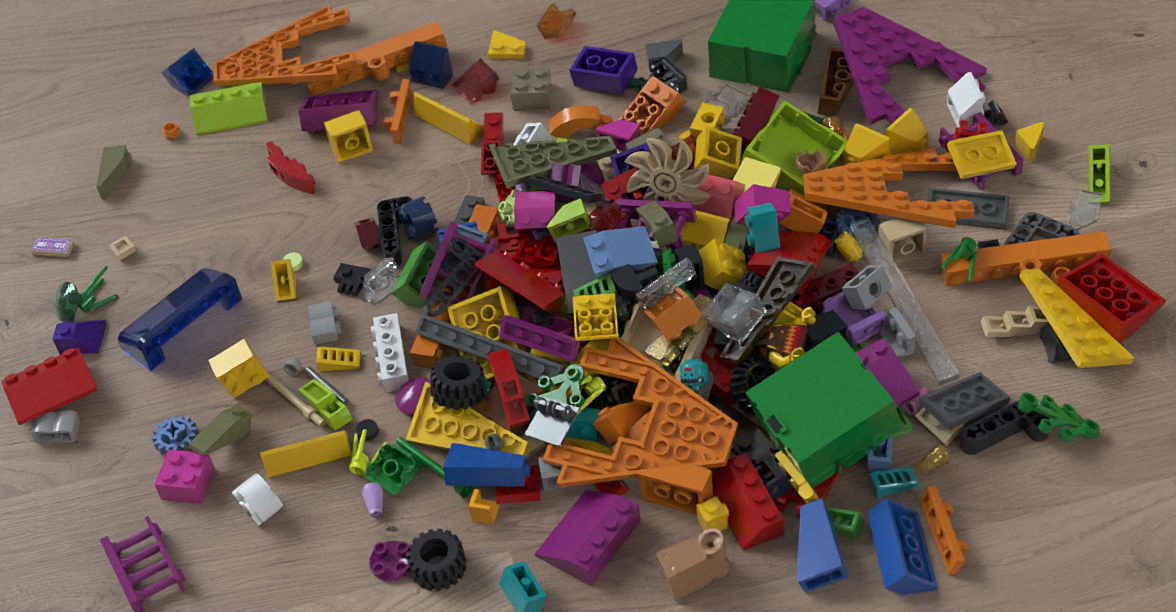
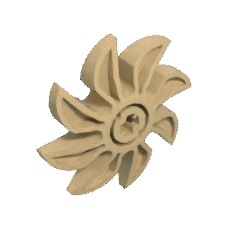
(667, 176)

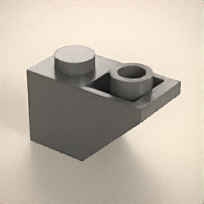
(670, 49)

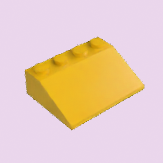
(484, 317)

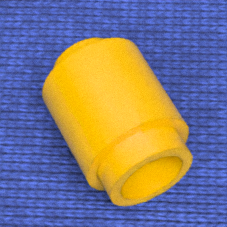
(848, 247)

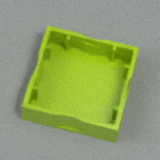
(788, 136)

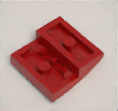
(537, 252)
(518, 494)

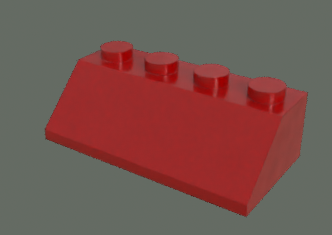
(750, 507)

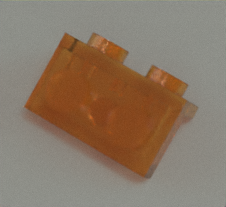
(555, 22)

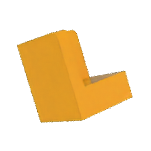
(481, 509)

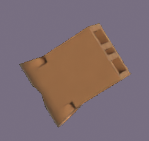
(693, 563)

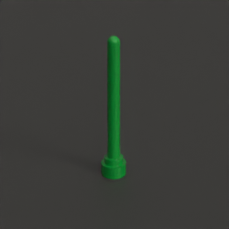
(462, 491)

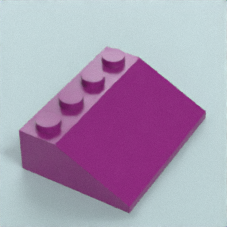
(326, 107)
(889, 371)
(590, 534)

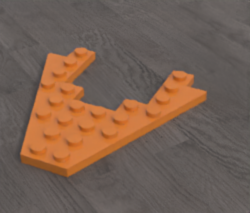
(265, 61)
(864, 189)
(677, 432)

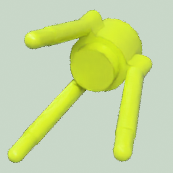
(593, 388)
(360, 461)

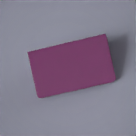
(567, 174)

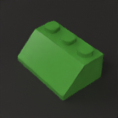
(414, 275)

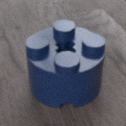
(418, 219)

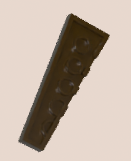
(775, 292)
(749, 436)

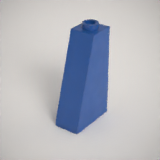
(484, 467)
(819, 550)

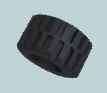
(457, 382)
(437, 574)

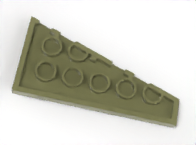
(537, 157)

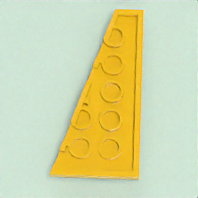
(1078, 332)
(441, 427)

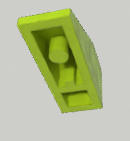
(1100, 170)

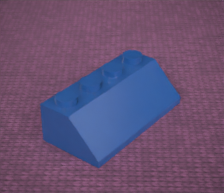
(901, 548)

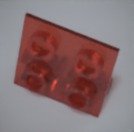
(605, 218)

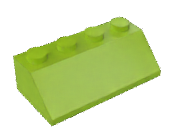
(228, 108)

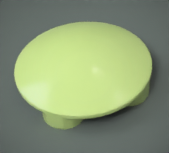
(507, 209)

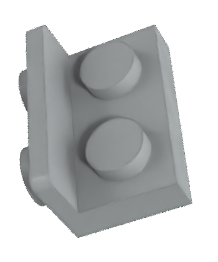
(899, 334)

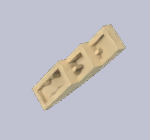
(1015, 323)

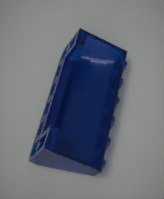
(175, 312)

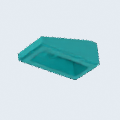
(888, 489)

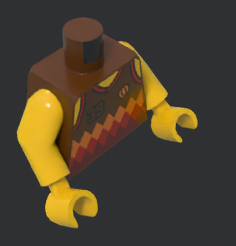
(787, 339)

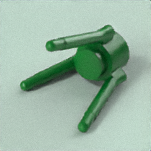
(964, 250)
(88, 298)

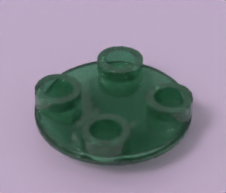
(67, 301)

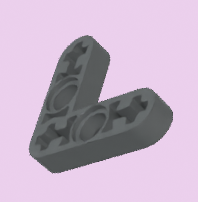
(1039, 227)

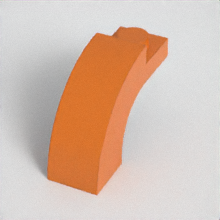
(576, 119)

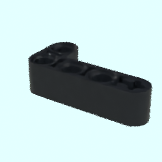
(389, 228)
(451, 282)
(1000, 426)

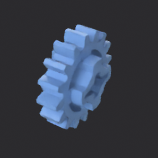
(853, 216)
(174, 434)

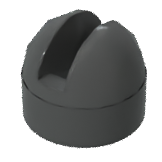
(498, 442)

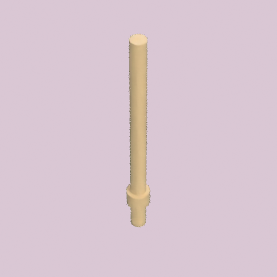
(307, 411)

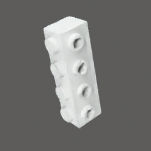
(391, 352)

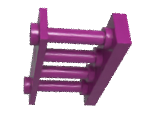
(979, 180)
(677, 211)
(438, 271)
(553, 339)
(129, 581)

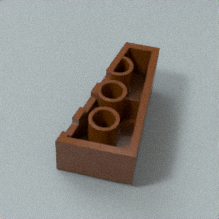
(835, 83)

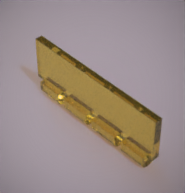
(667, 351)

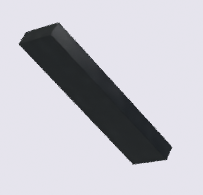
(564, 189)

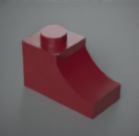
(368, 233)

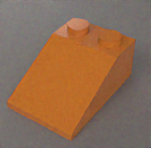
(673, 314)
(677, 486)

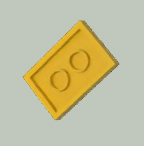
(981, 154)

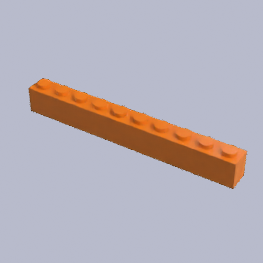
(426, 350)

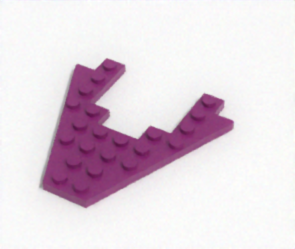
(877, 42)

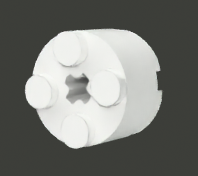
(257, 499)

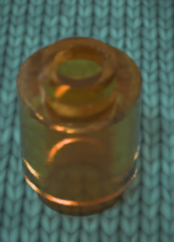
(836, 125)

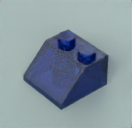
(430, 65)
(188, 73)

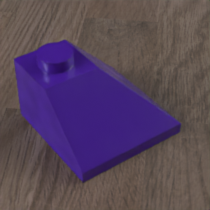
(81, 334)

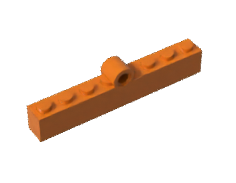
(379, 57)
(1013, 258)

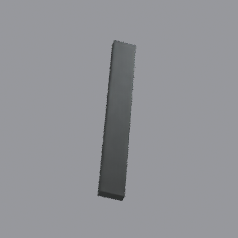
(481, 346)

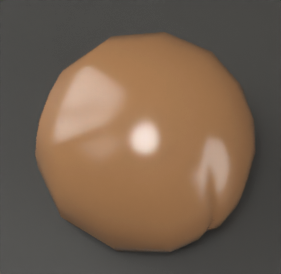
(811, 162)

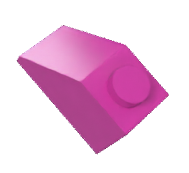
(620, 132)

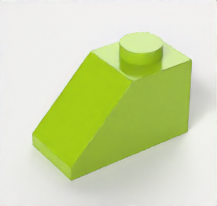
(569, 220)

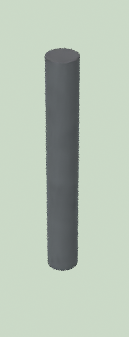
(313, 374)

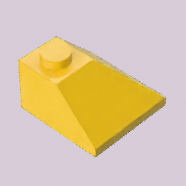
(907, 133)
(865, 145)

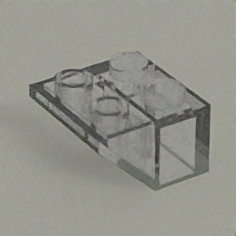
(734, 312)

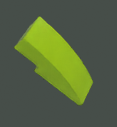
(326, 404)

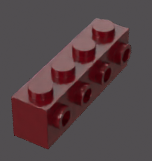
(756, 115)
(824, 288)

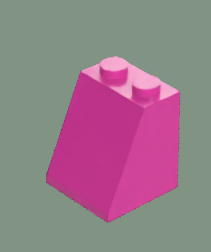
(534, 210)

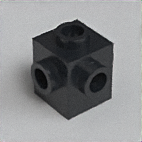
(626, 392)

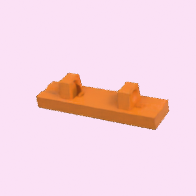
(402, 101)
(938, 516)

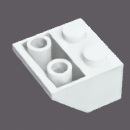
(965, 99)

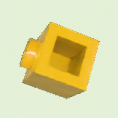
(712, 514)

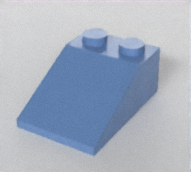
(619, 247)

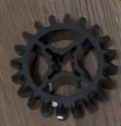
(744, 380)

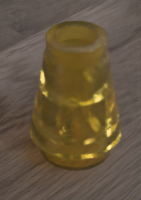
(934, 459)

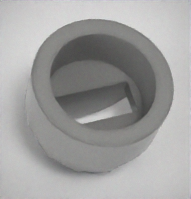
(292, 367)

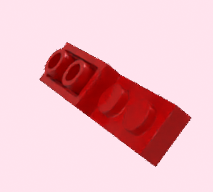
(492, 134)
(289, 170)
(508, 388)

